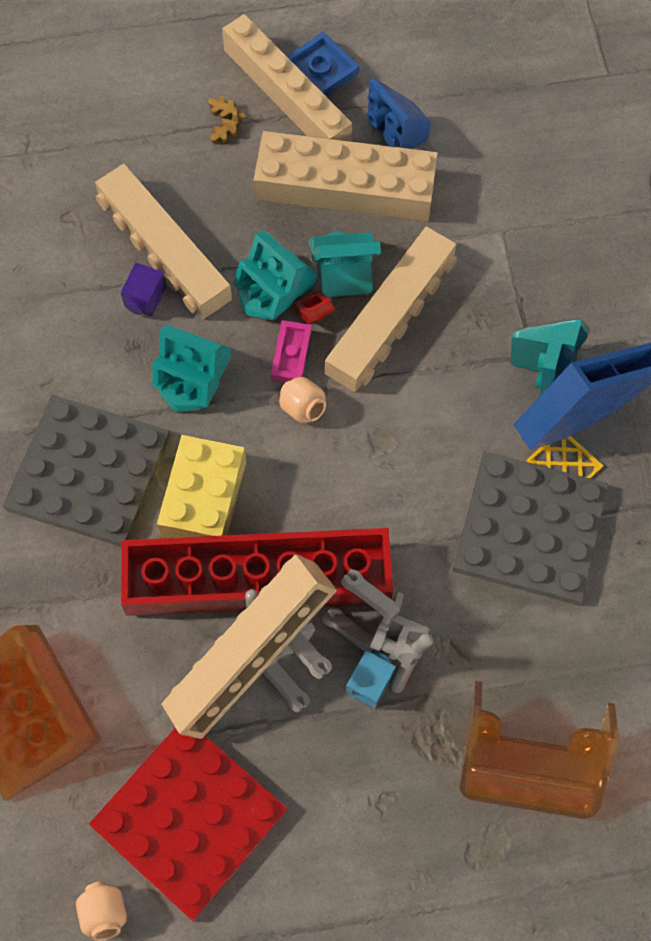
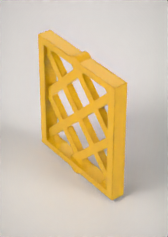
(579, 449)

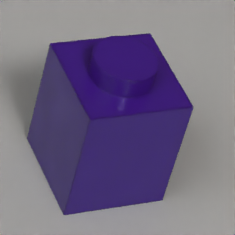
(143, 289)

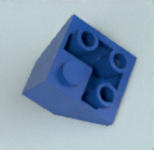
(396, 117)

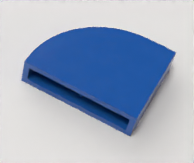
(585, 395)

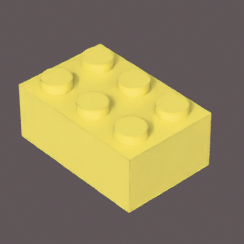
(202, 489)

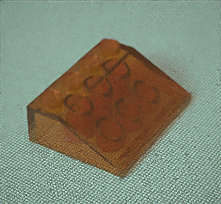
(39, 712)

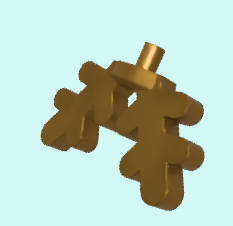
(228, 126)

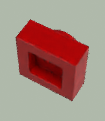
(313, 307)

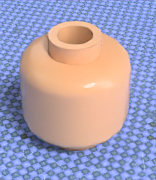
(302, 400)
(101, 911)

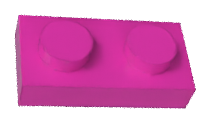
(291, 351)

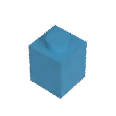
(371, 678)

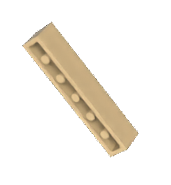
(284, 82)
(163, 241)
(390, 310)
(248, 647)

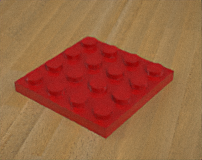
(188, 820)

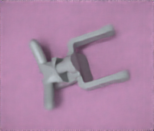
(395, 634)
(308, 655)

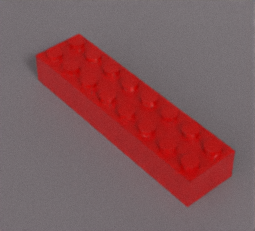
(219, 570)

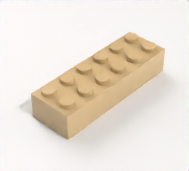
(345, 176)

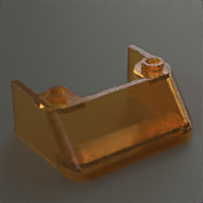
(536, 773)

